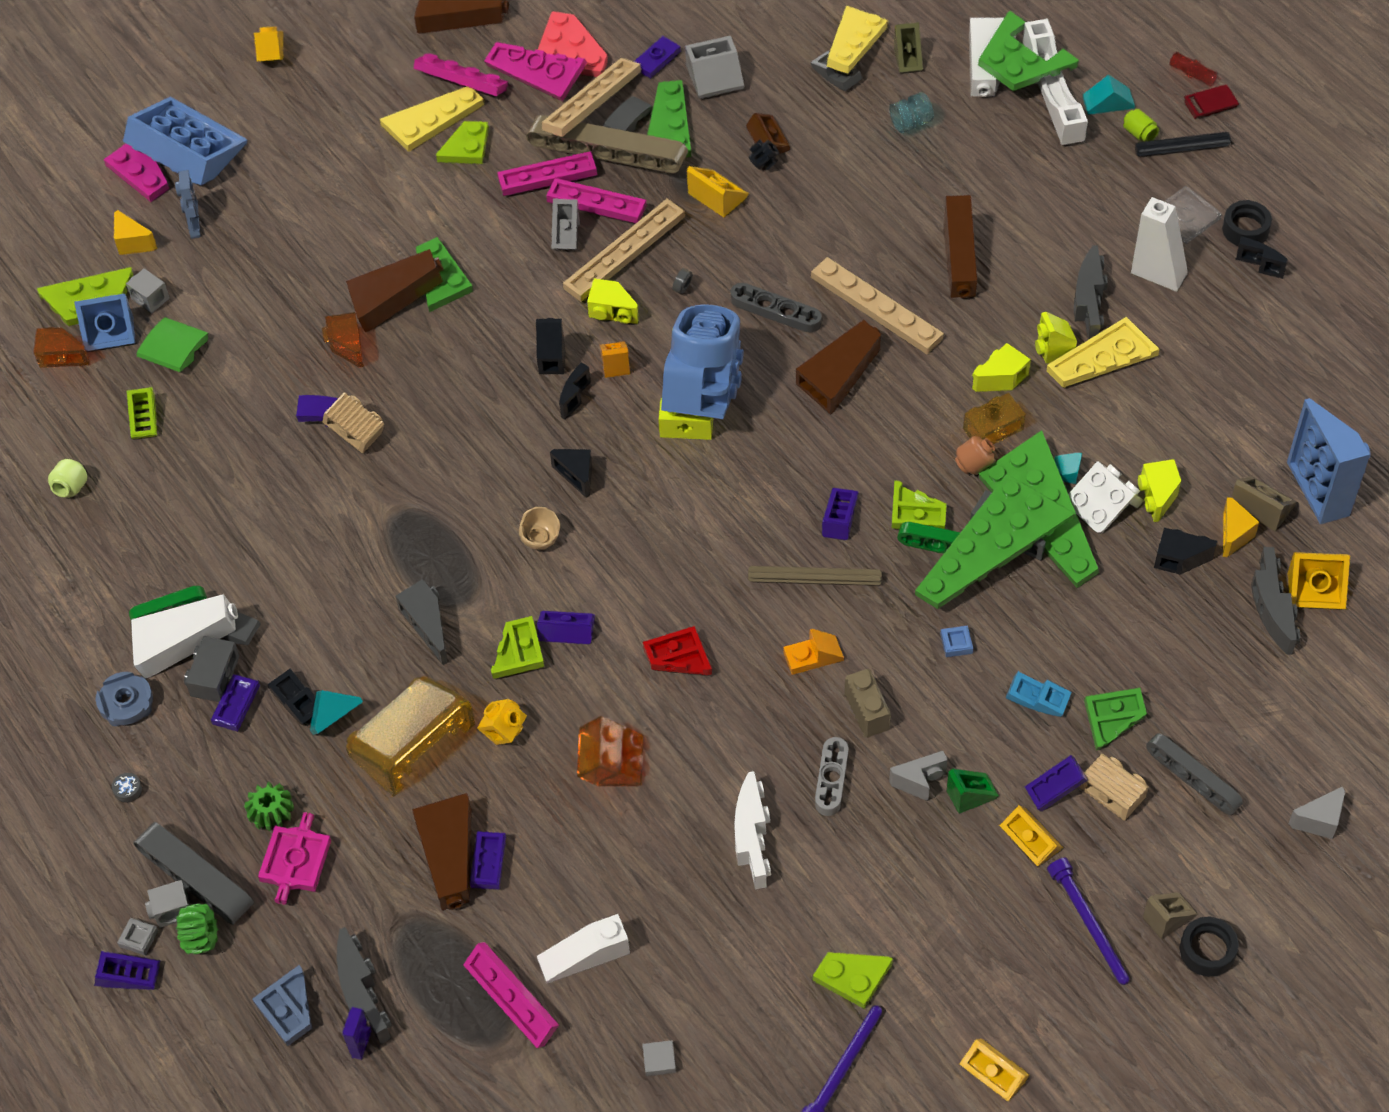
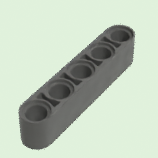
(196, 873)

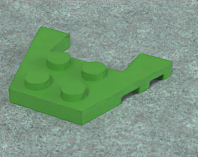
(1014, 62)

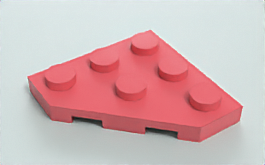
(569, 37)

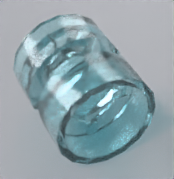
(910, 112)

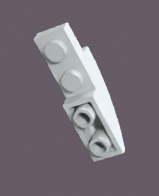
(750, 828)

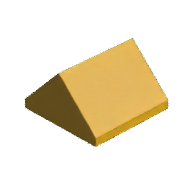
(714, 190)
(1319, 580)

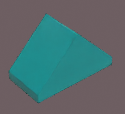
(1108, 96)
(330, 708)

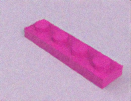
(466, 76)
(544, 173)
(598, 200)
(511, 995)

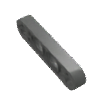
(774, 310)
(1194, 774)

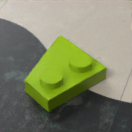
(916, 508)
(518, 649)
(852, 975)

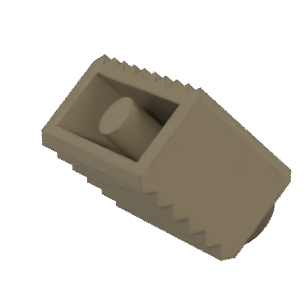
(867, 703)

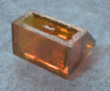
(609, 754)

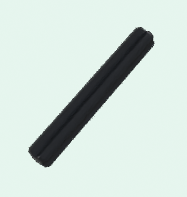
(1182, 144)

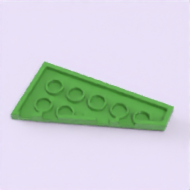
(1036, 468)
(995, 535)

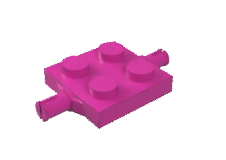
(294, 858)

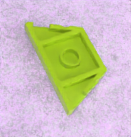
(64, 294)

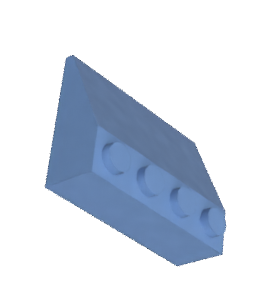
(183, 139)
(1327, 462)

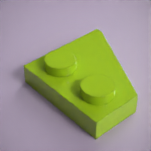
(466, 144)

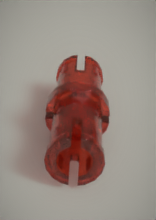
(1193, 68)

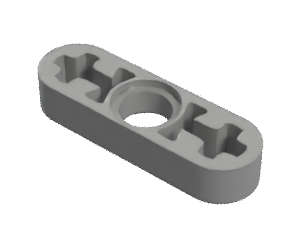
(836, 786)

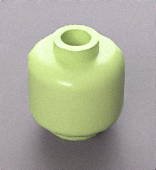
(67, 478)

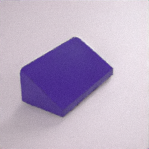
(565, 627)

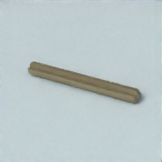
(814, 575)

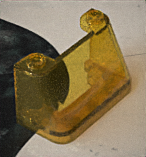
(407, 730)

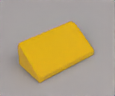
(1030, 835)
(994, 1069)

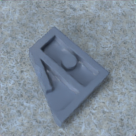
(188, 203)
(286, 1006)

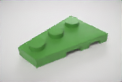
(454, 281)

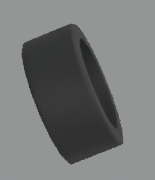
(1247, 209)
(1214, 926)

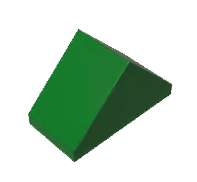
(969, 789)

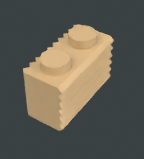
(353, 422)
(1114, 786)

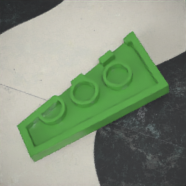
(669, 114)

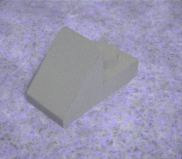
(565, 224)
(912, 775)

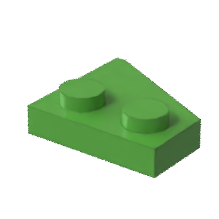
(1113, 714)

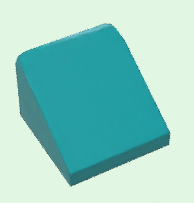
(1068, 466)

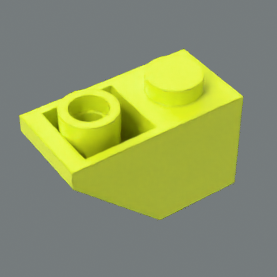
(611, 302)
(1054, 337)
(1002, 371)
(1161, 486)

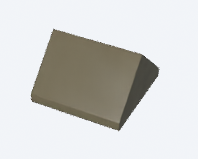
(1263, 501)

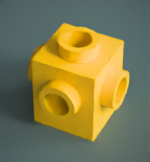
(502, 721)

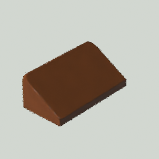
(766, 128)

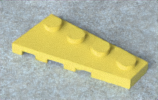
(854, 38)
(1105, 352)

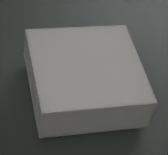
(137, 936)
(659, 1058)

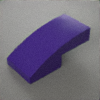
(313, 407)

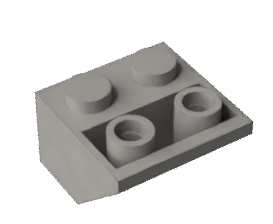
(714, 67)

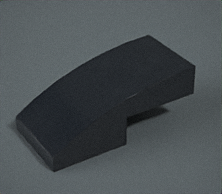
(1257, 253)
(571, 393)
(293, 696)

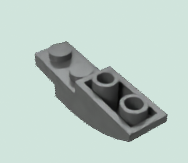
(1090, 291)
(1272, 604)
(357, 983)

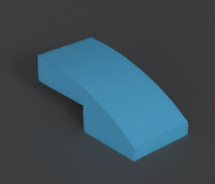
(1044, 697)

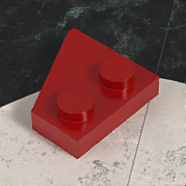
(678, 653)

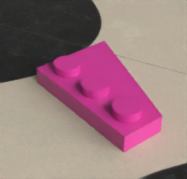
(138, 171)

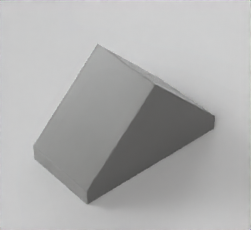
(1319, 815)

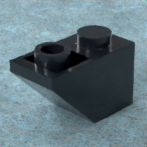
(550, 346)
(1183, 551)

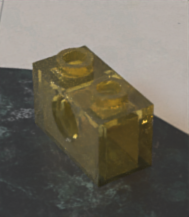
(995, 419)

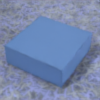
(956, 641)

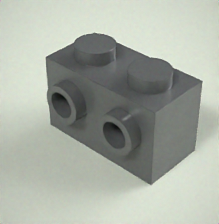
(211, 668)

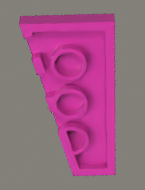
(536, 68)

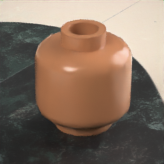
(975, 455)

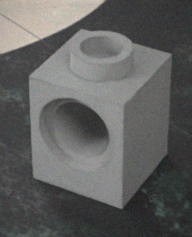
(147, 290)
(166, 903)

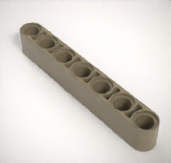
(612, 145)

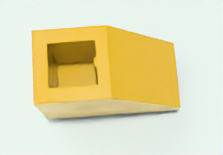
(269, 44)

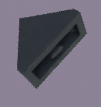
(574, 466)

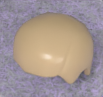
(539, 528)

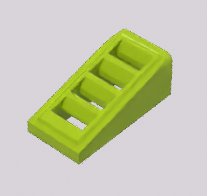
(142, 395)

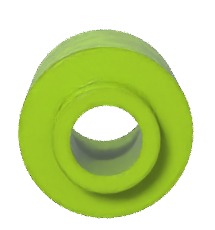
(1140, 125)

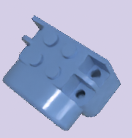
(703, 362)

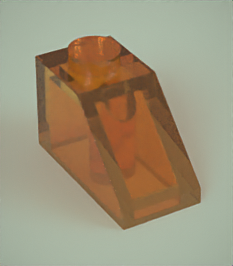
(344, 337)
(58, 349)

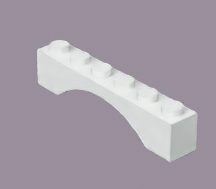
(1063, 108)

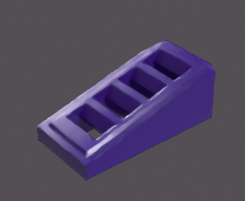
(839, 515)
(113, 980)

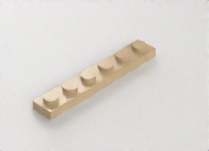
(591, 97)
(624, 249)
(877, 305)

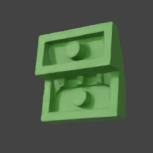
(172, 344)

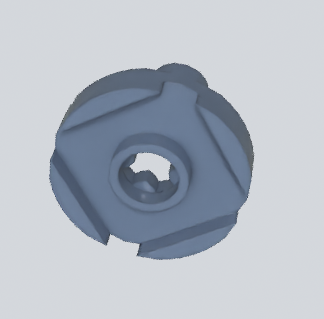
(128, 712)

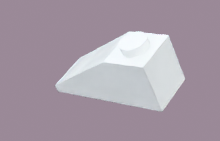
(585, 949)

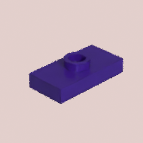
(658, 56)
(235, 702)
(1056, 783)
(488, 860)
(356, 1033)

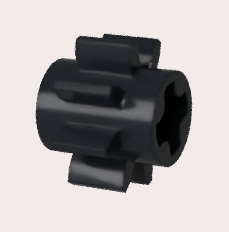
(763, 154)

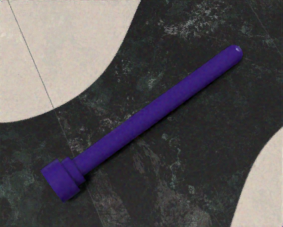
(1062, 872)
(845, 1061)

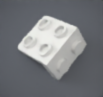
(1103, 496)

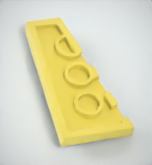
(425, 120)

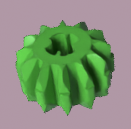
(269, 806)
(197, 929)

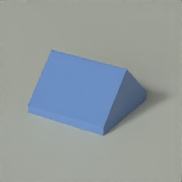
(105, 322)

